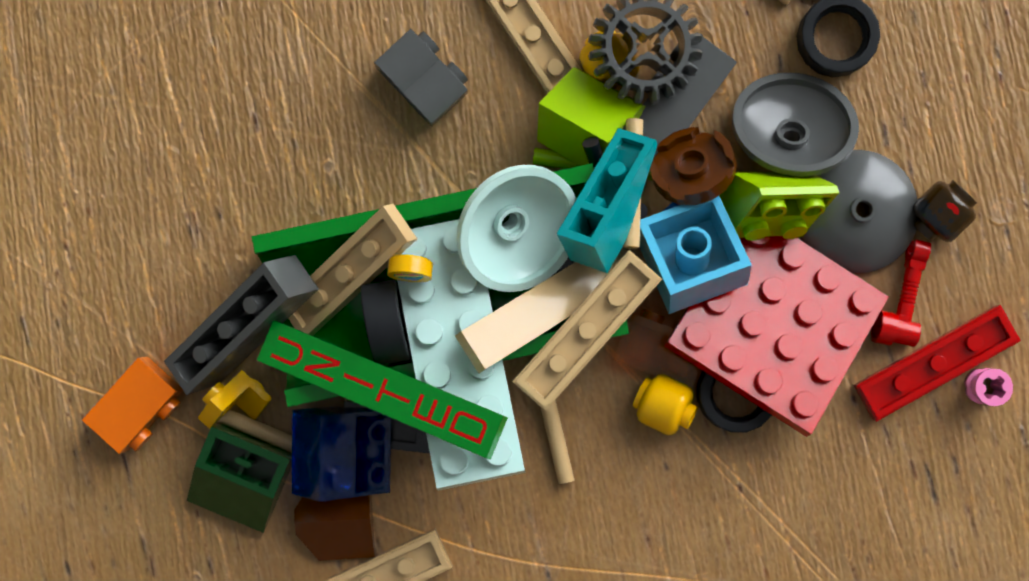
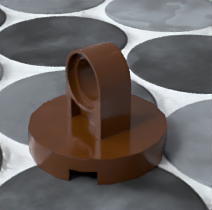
(693, 166)

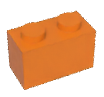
(134, 405)

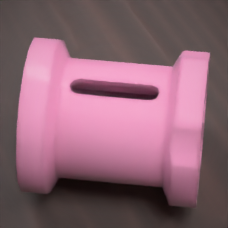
(1000, 383)

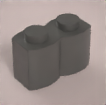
(422, 76)

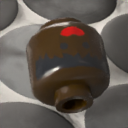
(944, 211)

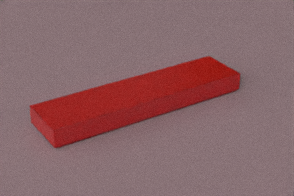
(937, 362)

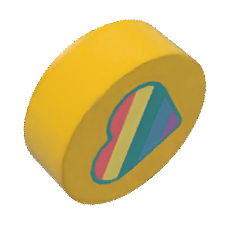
(410, 268)

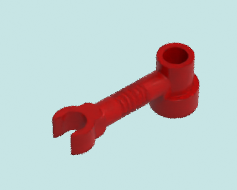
(898, 326)

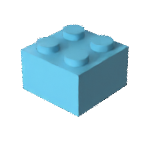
(694, 253)

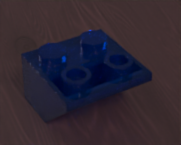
(340, 453)

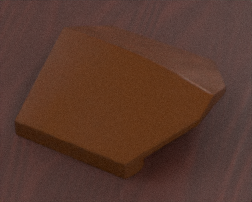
(336, 527)

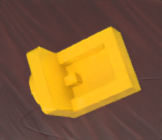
(241, 390)

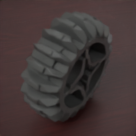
(660, 61)

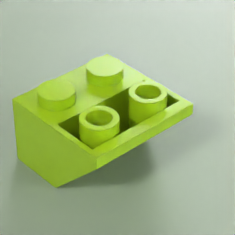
(776, 203)

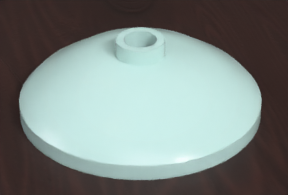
(527, 245)

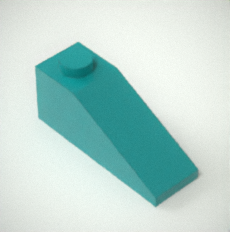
(608, 202)

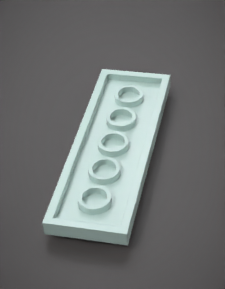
(433, 317)

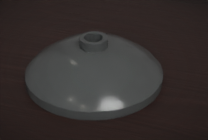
(795, 124)
(886, 231)

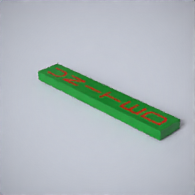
(383, 389)

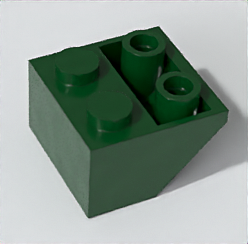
(239, 477)

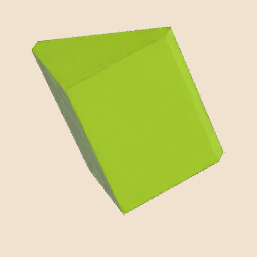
(580, 110)

